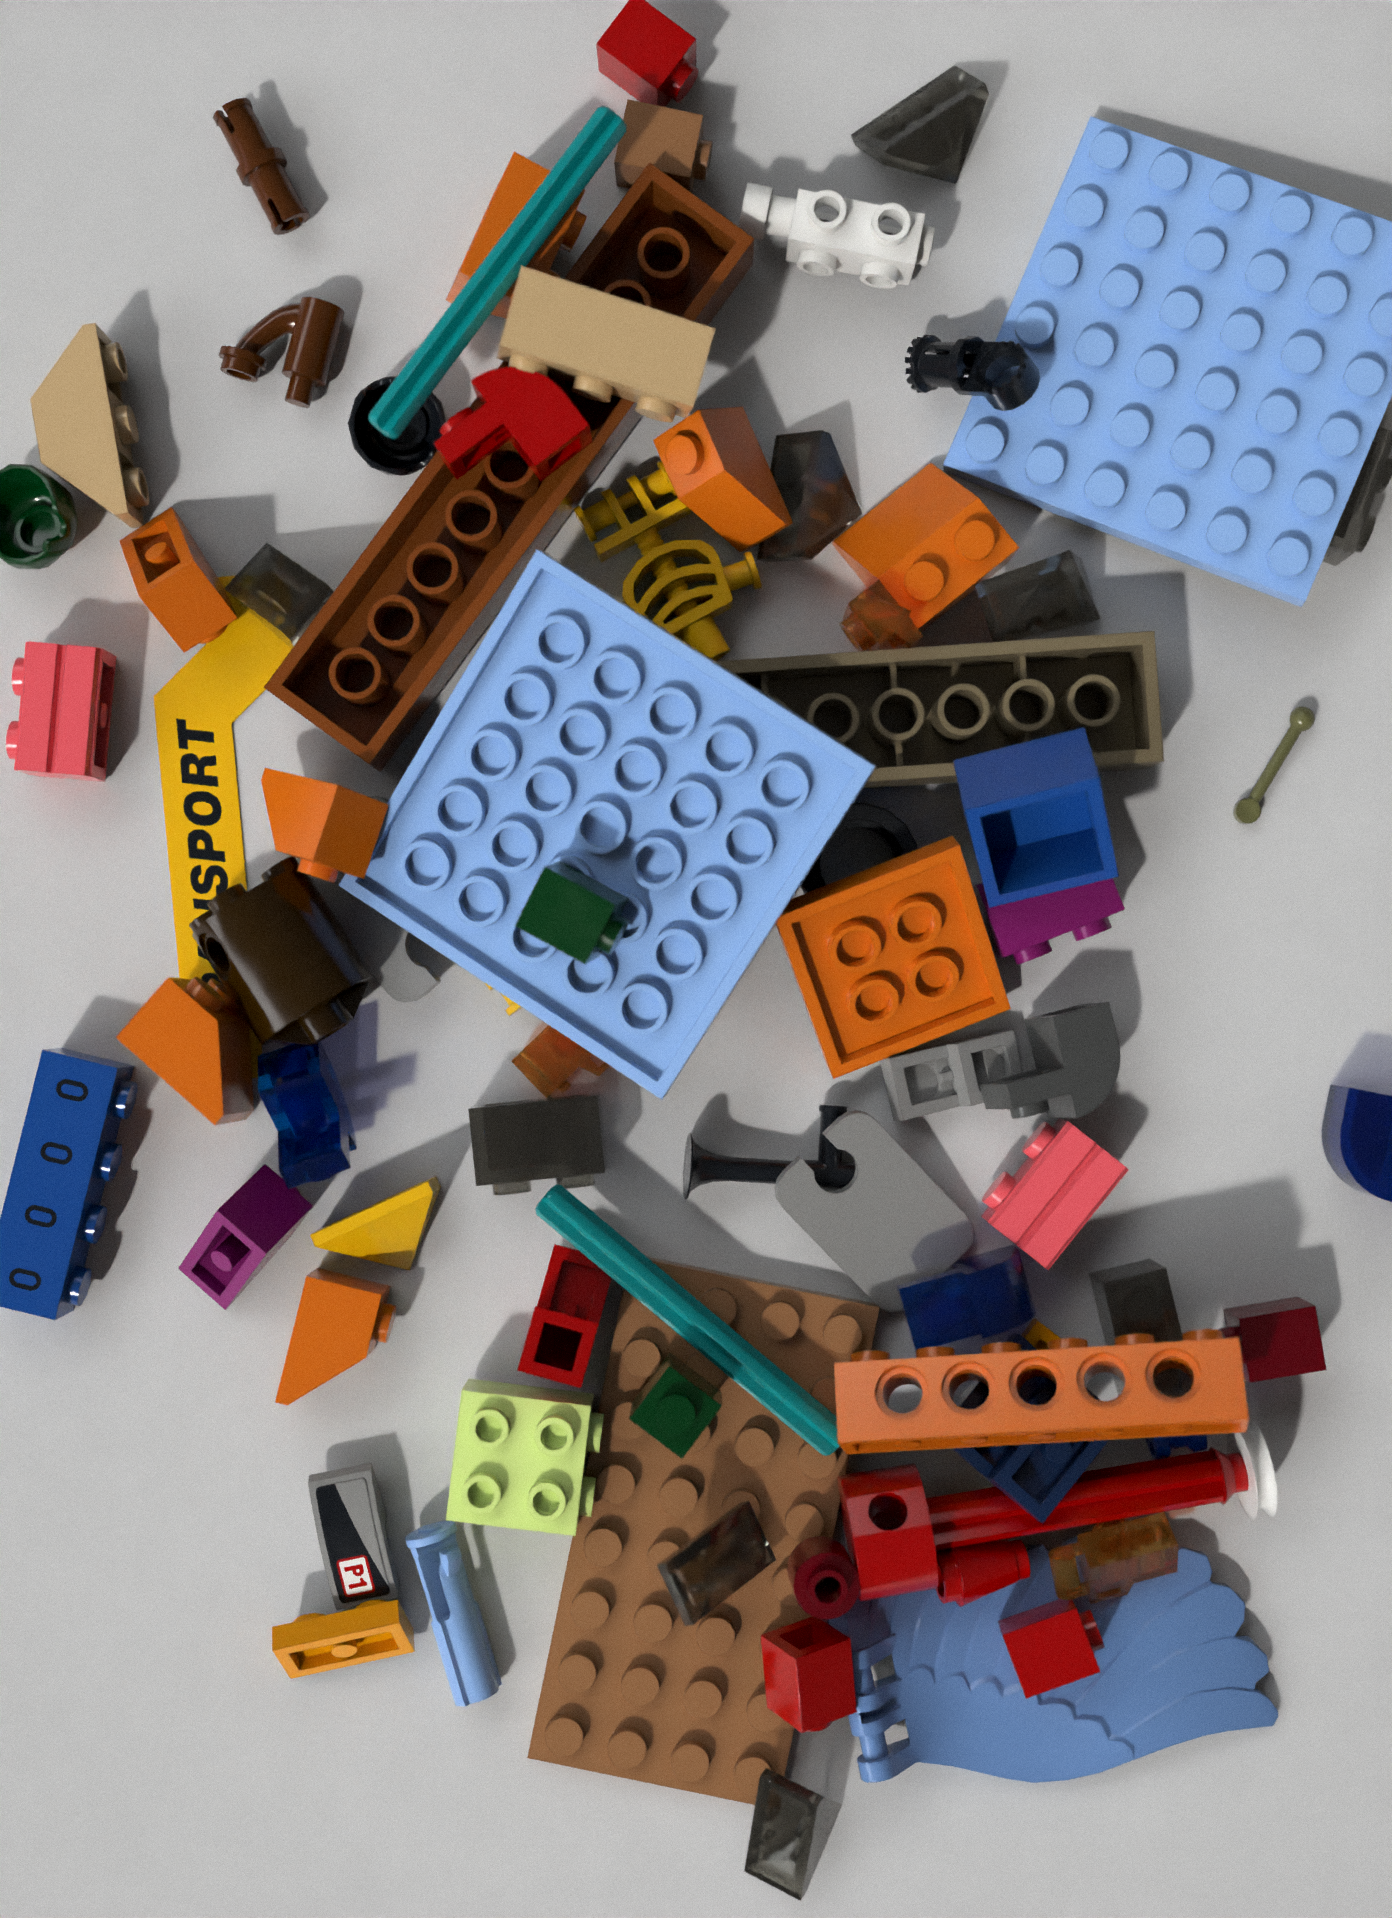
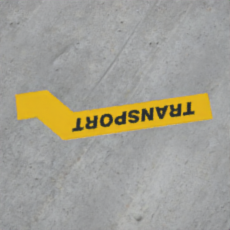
(200, 774)

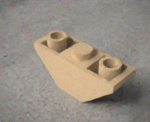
(88, 429)

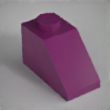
(244, 1236)

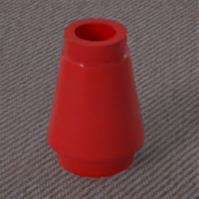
(980, 1569)

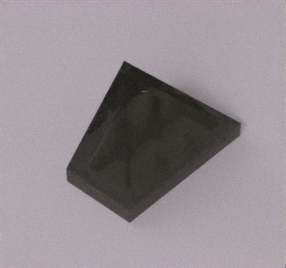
(929, 128)
(815, 495)
(279, 593)
(1038, 598)
(716, 1563)
(788, 1833)

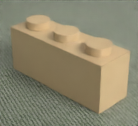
(605, 345)

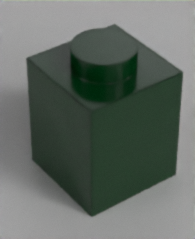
(574, 913)
(676, 1405)

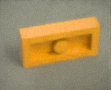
(343, 1639)

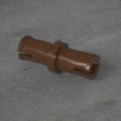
(261, 166)

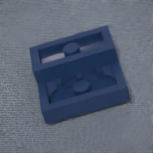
(1029, 1473)

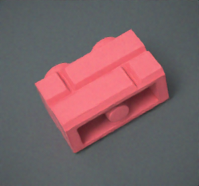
(62, 711)
(1052, 1191)

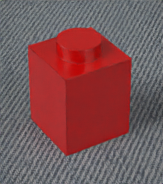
(648, 55)
(1051, 1645)
(808, 1674)

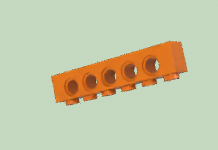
(1141, 1411)

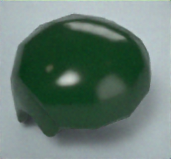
(35, 517)

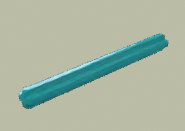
(497, 273)
(689, 1318)

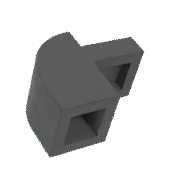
(1074, 1063)

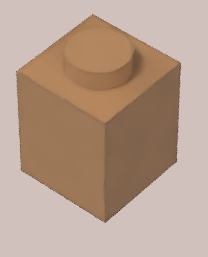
(667, 140)

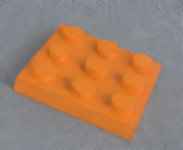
(892, 957)

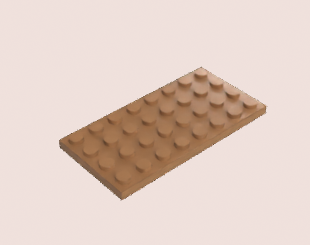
(623, 1674)

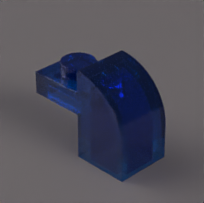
(307, 1112)
(1359, 1139)
(976, 1298)

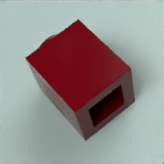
(1276, 1338)

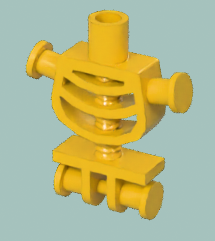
(693, 622)

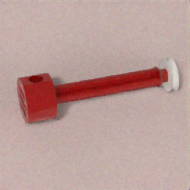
(897, 1530)

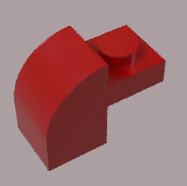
(517, 409)
(565, 1318)

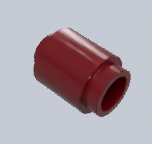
(818, 1559)

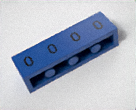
(60, 1180)

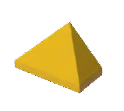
(385, 1230)

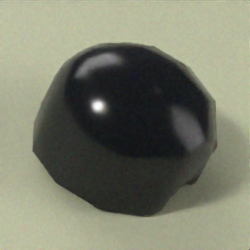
(407, 452)

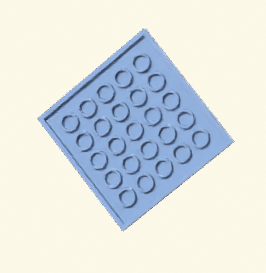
(1197, 359)
(635, 765)

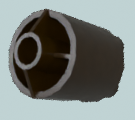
(283, 957)

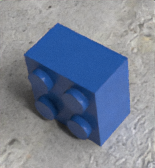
(1036, 817)

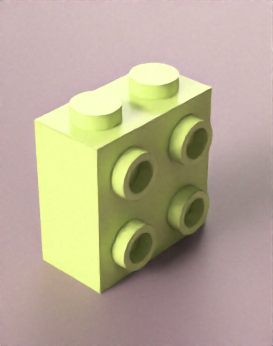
(523, 1457)

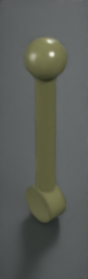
(1249, 810)

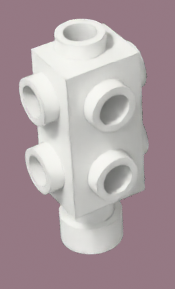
(843, 242)

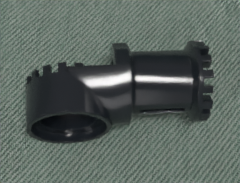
(980, 361)

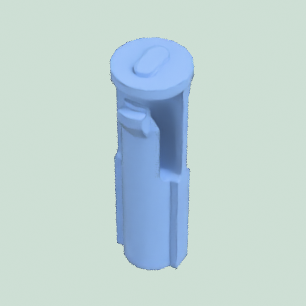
(454, 1613)

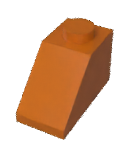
(724, 476)
(177, 581)
(322, 824)
(333, 1330)

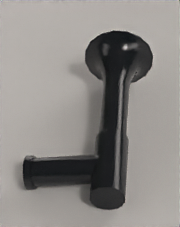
(706, 1167)

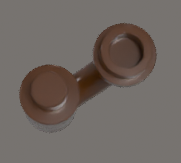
(313, 340)

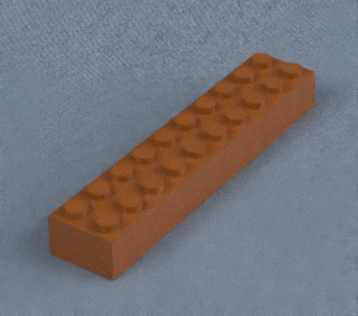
(463, 543)

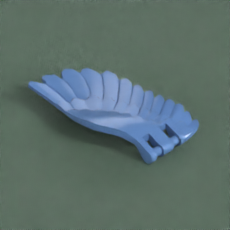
(1163, 1678)

